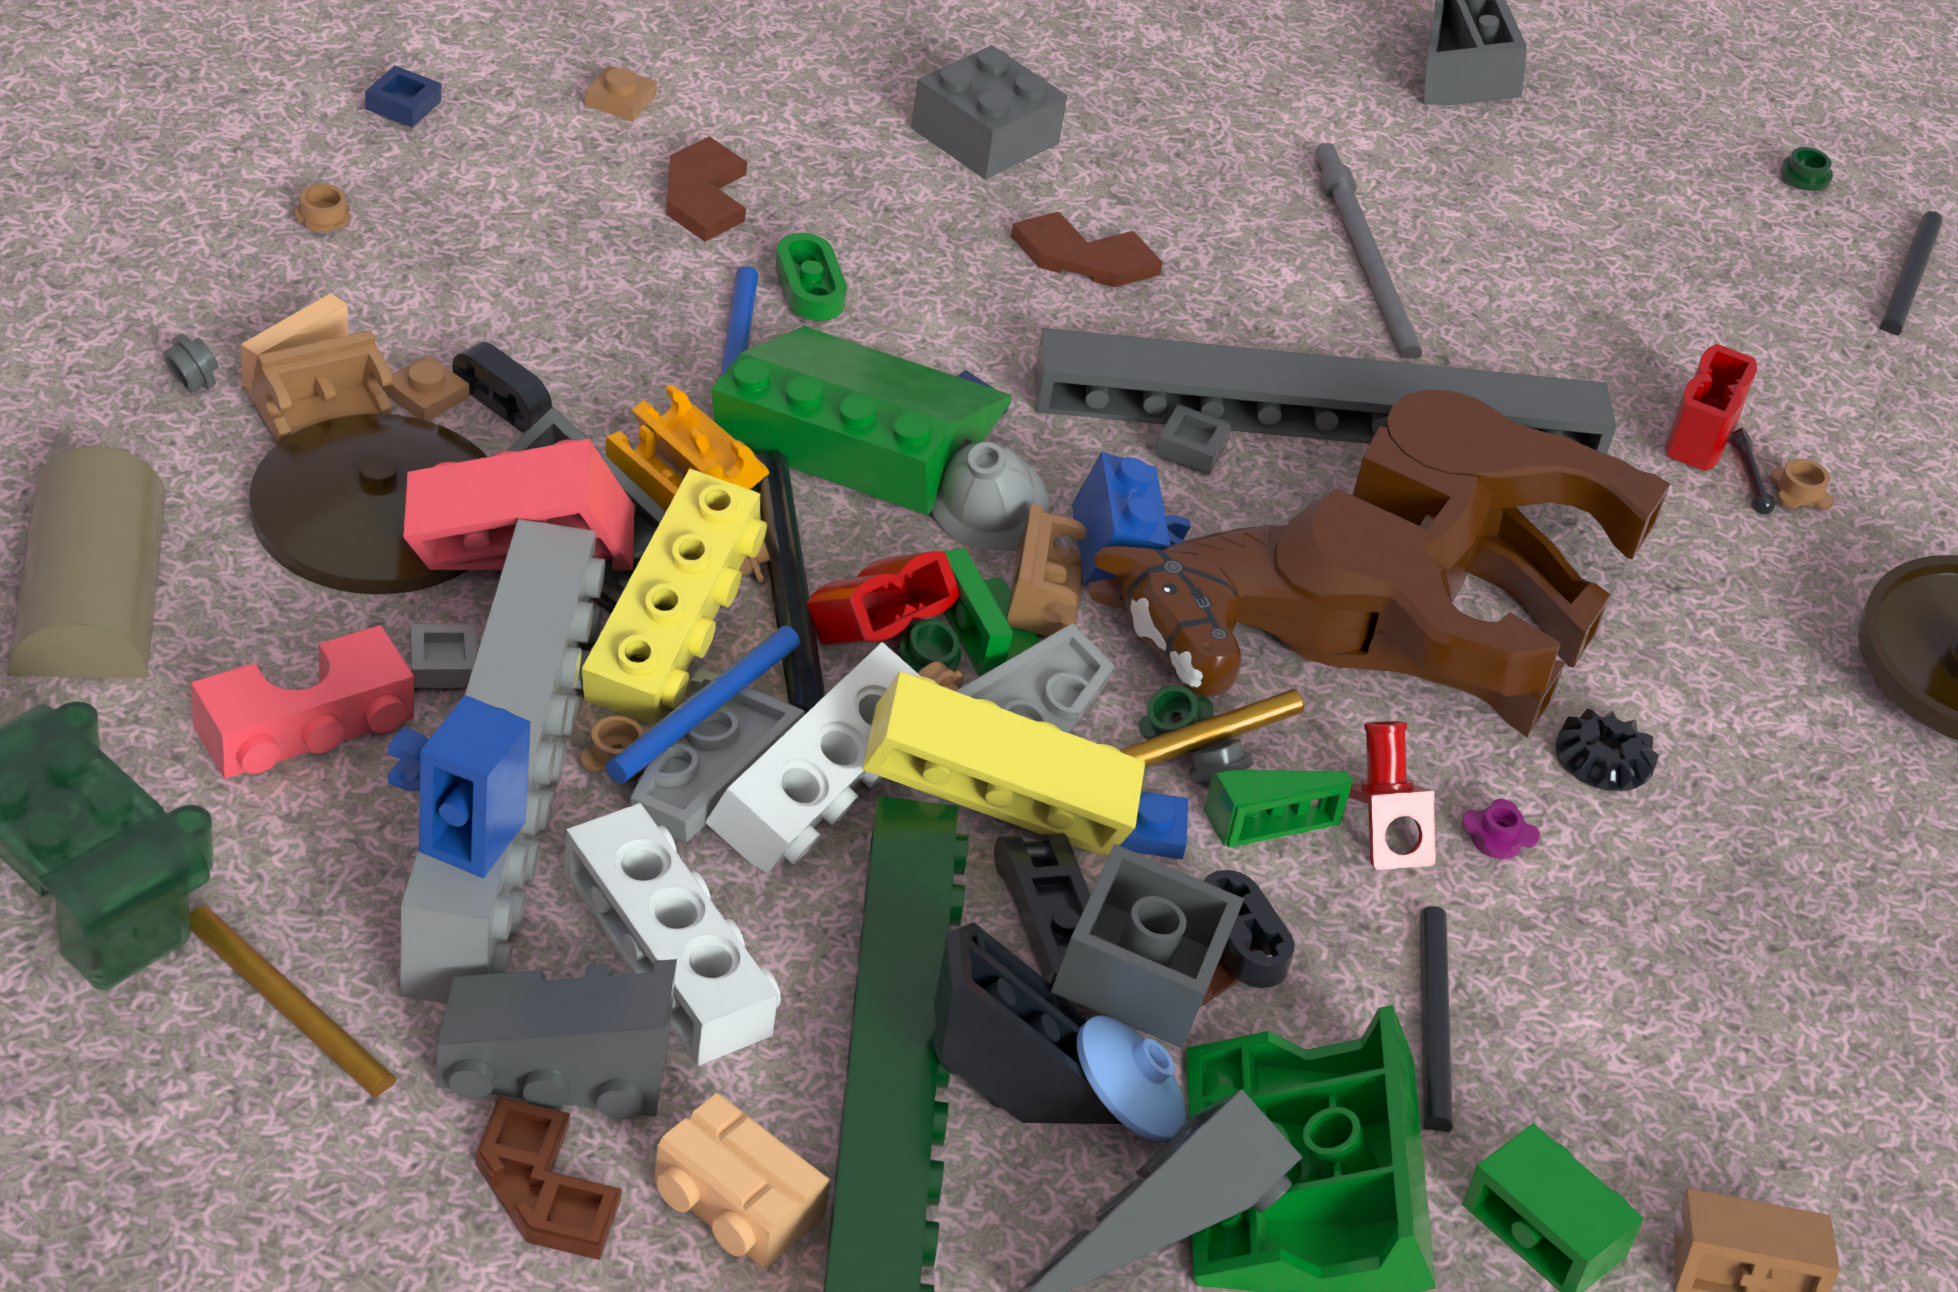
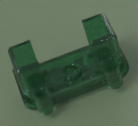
(97, 844)

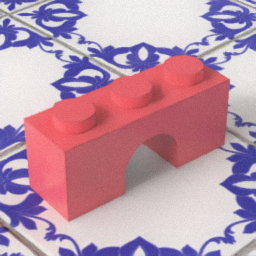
(256, 724)

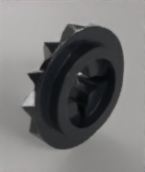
(1598, 764)

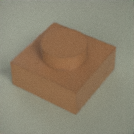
(620, 92)
(427, 388)

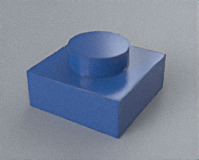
(1159, 826)

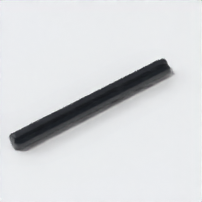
(789, 582)

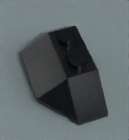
(1011, 1033)

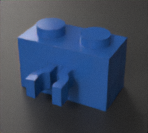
(1125, 509)
(468, 783)

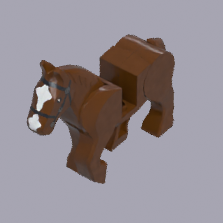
(1379, 569)

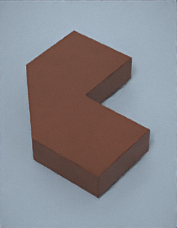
(695, 192)
(1110, 261)
(544, 1205)

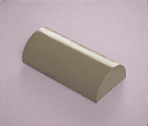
(90, 567)

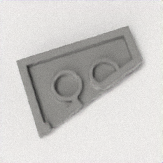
(1049, 680)
(694, 773)

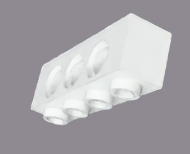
(808, 770)
(665, 912)

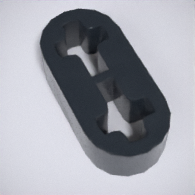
(503, 385)
(1255, 926)

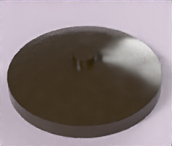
(336, 500)
(1913, 639)

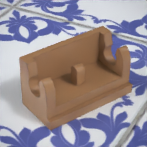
(320, 383)
(1045, 575)
(1752, 1247)

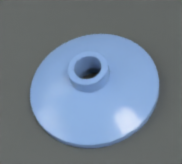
(1132, 1077)

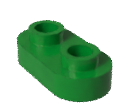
(810, 276)

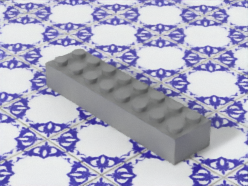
(527, 666)

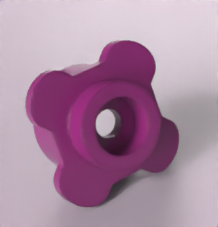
(1500, 830)

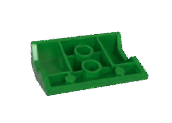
(853, 414)
(1358, 1190)

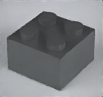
(988, 111)
(1147, 945)

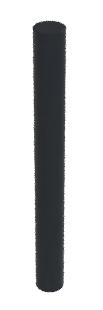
(1911, 273)
(1435, 1020)

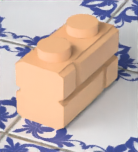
(739, 1181)

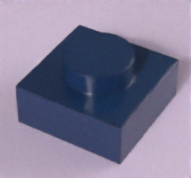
(403, 96)

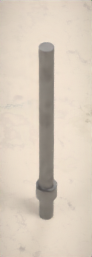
(1340, 185)

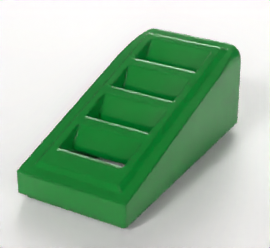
(1254, 803)

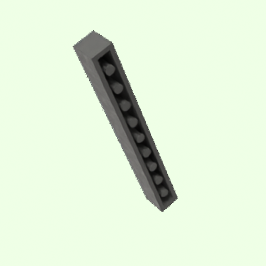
(1290, 390)

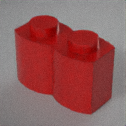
(1711, 407)
(883, 598)

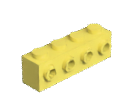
(673, 598)
(1003, 764)

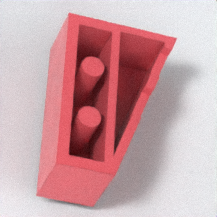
(469, 509)

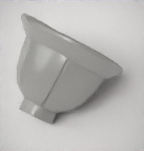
(988, 496)

